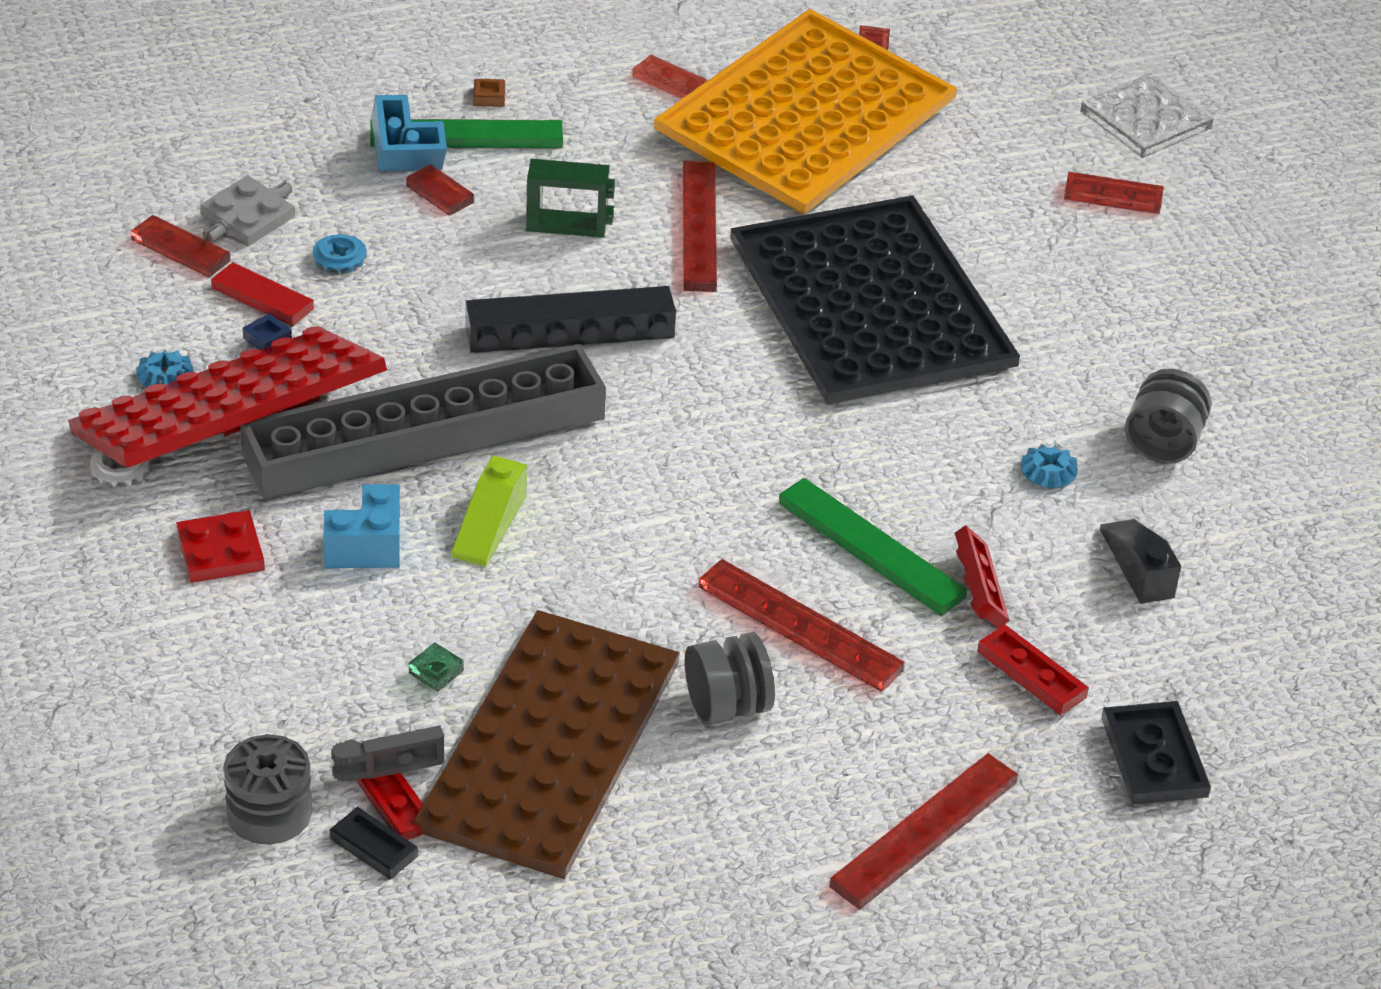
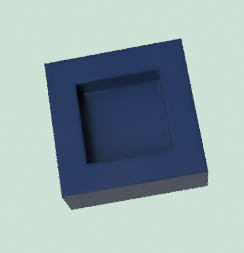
(265, 331)

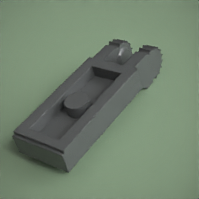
(388, 754)

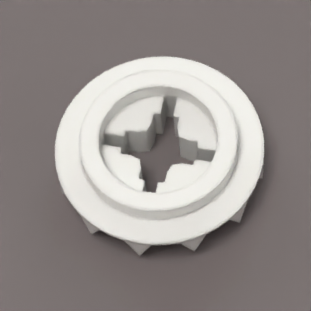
(103, 469)

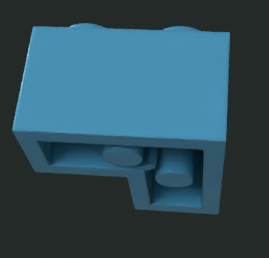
(403, 143)
(367, 535)

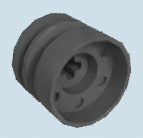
(1168, 416)
(729, 678)
(268, 789)

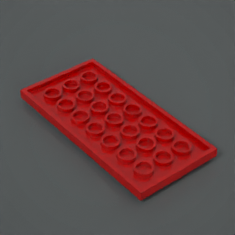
(224, 396)

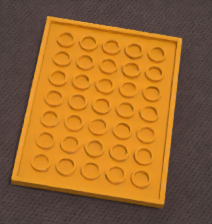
(805, 110)

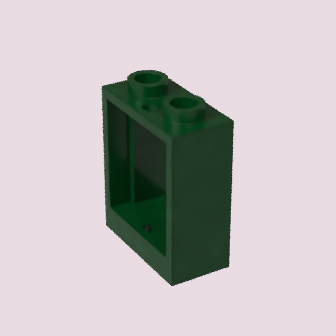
(571, 176)

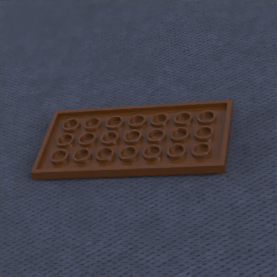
(548, 744)

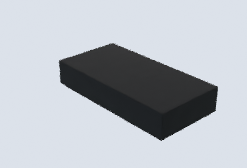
(373, 843)

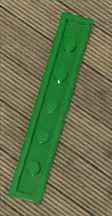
(497, 133)
(873, 546)

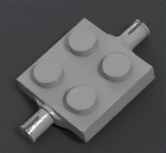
(247, 211)

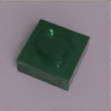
(436, 666)

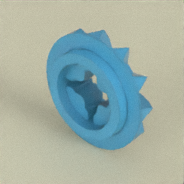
(350, 250)
(150, 367)
(1049, 475)

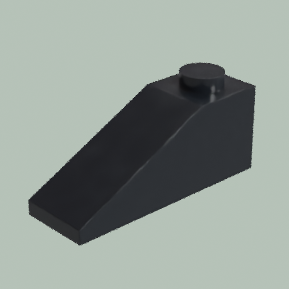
(1144, 559)

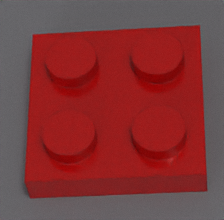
(220, 546)

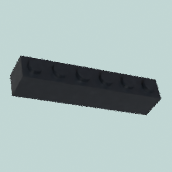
(570, 319)

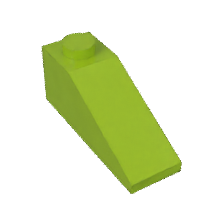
(491, 510)

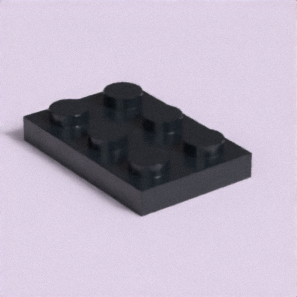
(1155, 752)

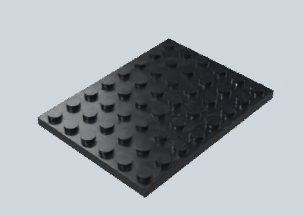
(873, 299)

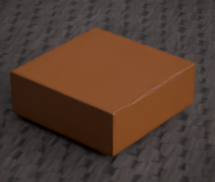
(489, 92)

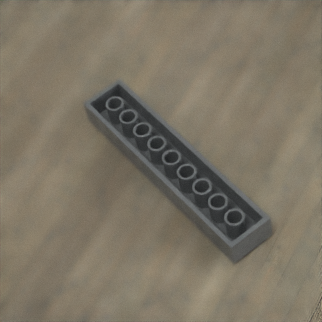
(422, 421)

